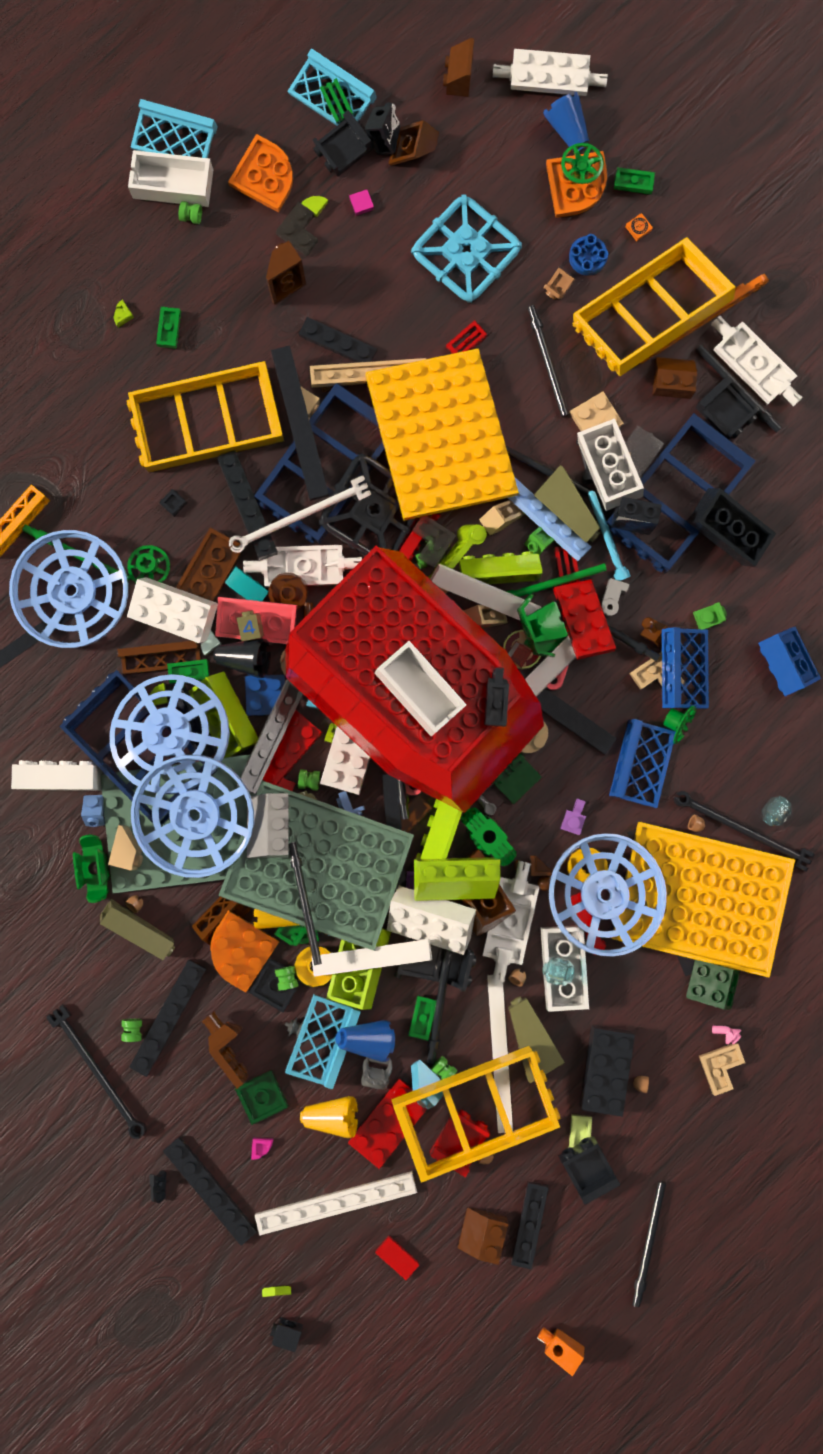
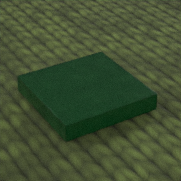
(261, 1097)

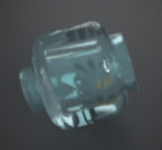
(776, 811)
(558, 971)

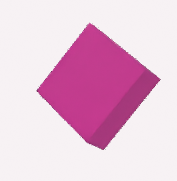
(361, 202)

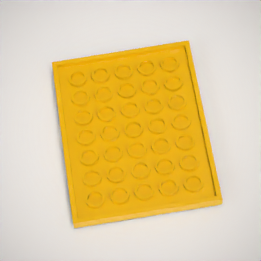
(441, 434)
(719, 899)

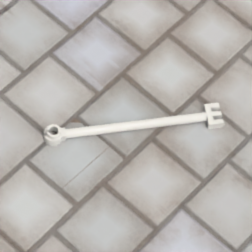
(355, 490)

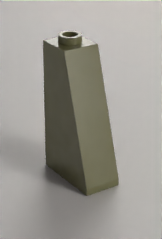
(567, 504)
(136, 930)
(531, 1033)

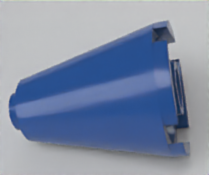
(568, 120)
(369, 1040)

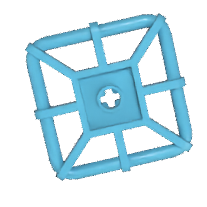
(466, 236)

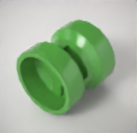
(190, 212)
(309, 780)
(286, 978)
(131, 1030)
(442, 1068)

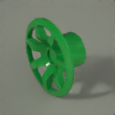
(582, 165)
(148, 564)
(676, 721)

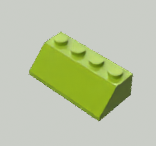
(503, 569)
(241, 732)
(441, 833)
(456, 878)
(357, 987)

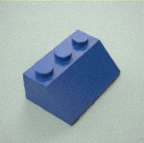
(789, 661)

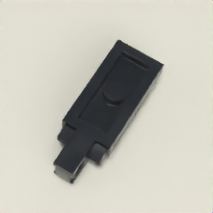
(496, 699)

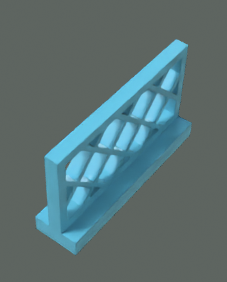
(331, 71)
(175, 117)
(336, 1054)

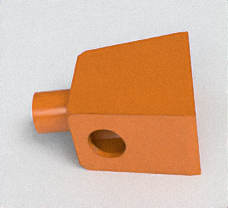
(568, 1355)

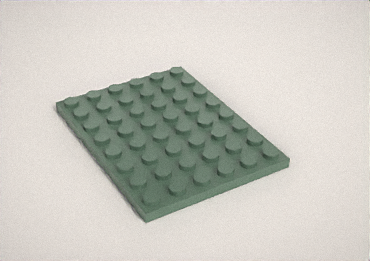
(346, 869)
(149, 875)

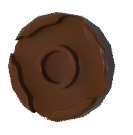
(288, 589)

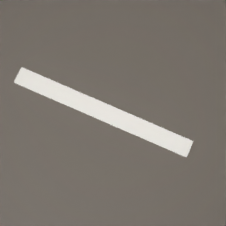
(499, 1046)

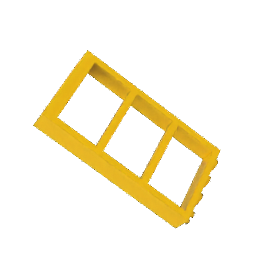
(696, 262)
(214, 379)
(487, 1148)

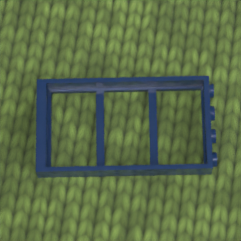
(720, 443)
(279, 513)
(84, 709)

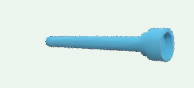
(620, 572)

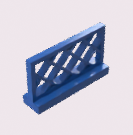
(673, 668)
(626, 759)

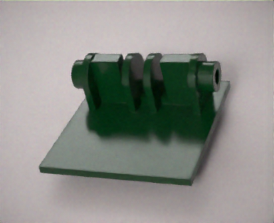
(517, 779)

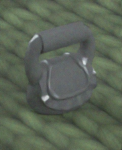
(376, 1077)

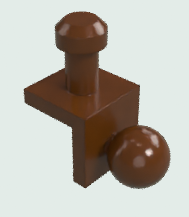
(653, 631)
(538, 868)

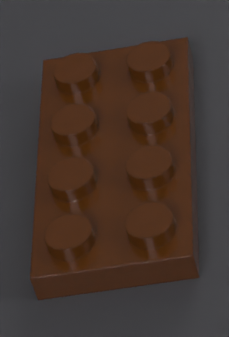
(210, 566)

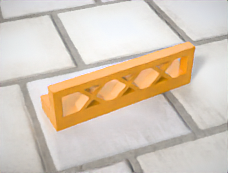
(26, 516)

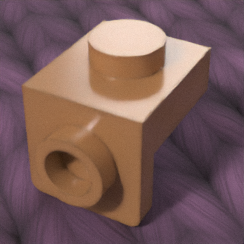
(559, 284)

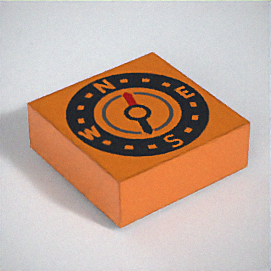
(639, 227)

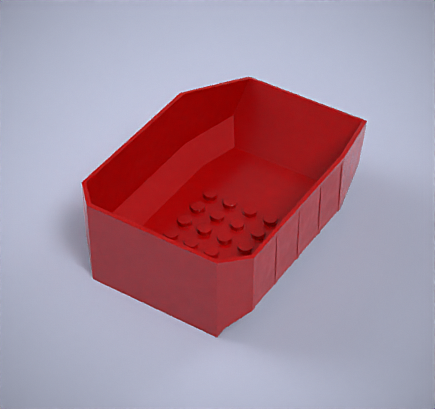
(366, 622)

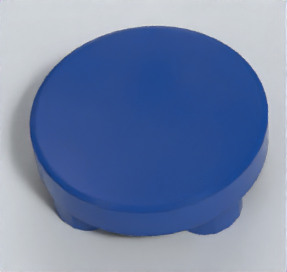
(588, 255)

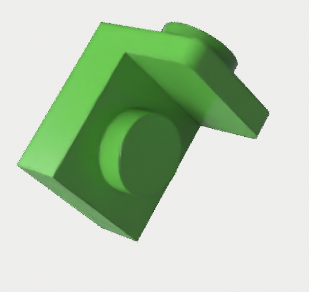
(538, 541)
(710, 616)

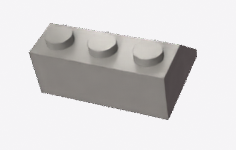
(270, 826)

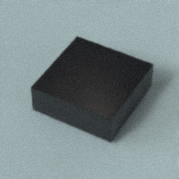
(173, 502)

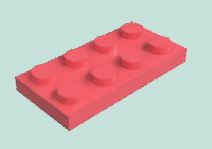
(276, 618)

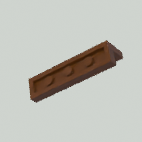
(155, 650)
(214, 921)

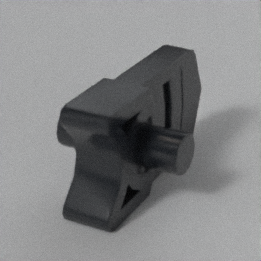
(158, 1186)

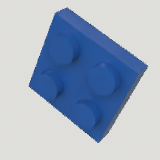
(262, 693)

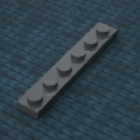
(270, 737)

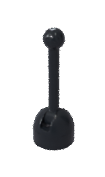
(586, 475)

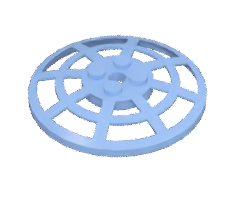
(58, 586)
(180, 727)
(184, 824)
(618, 894)

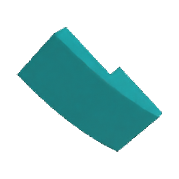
(245, 585)

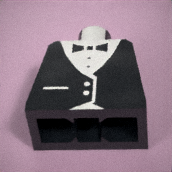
(383, 129)

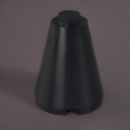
(245, 656)

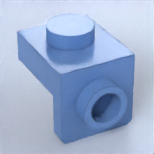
(344, 803)
(93, 810)

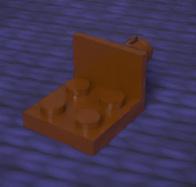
(224, 1056)

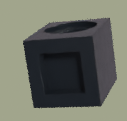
(286, 1334)

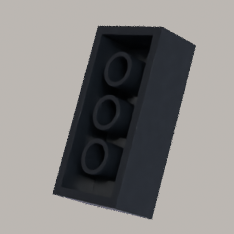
(731, 527)
(607, 1070)

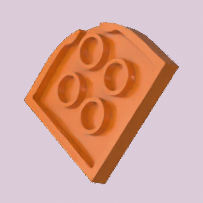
(264, 174)
(571, 197)
(240, 950)

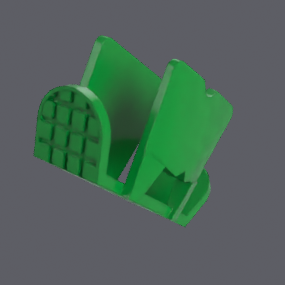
(541, 625)
(478, 824)
(92, 852)

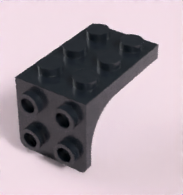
(431, 970)

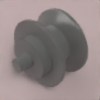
(294, 1027)

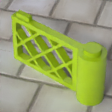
(467, 537)

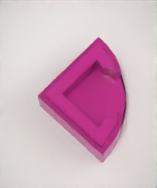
(260, 1147)

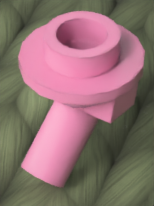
(732, 1035)

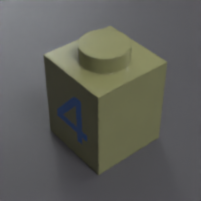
(250, 626)

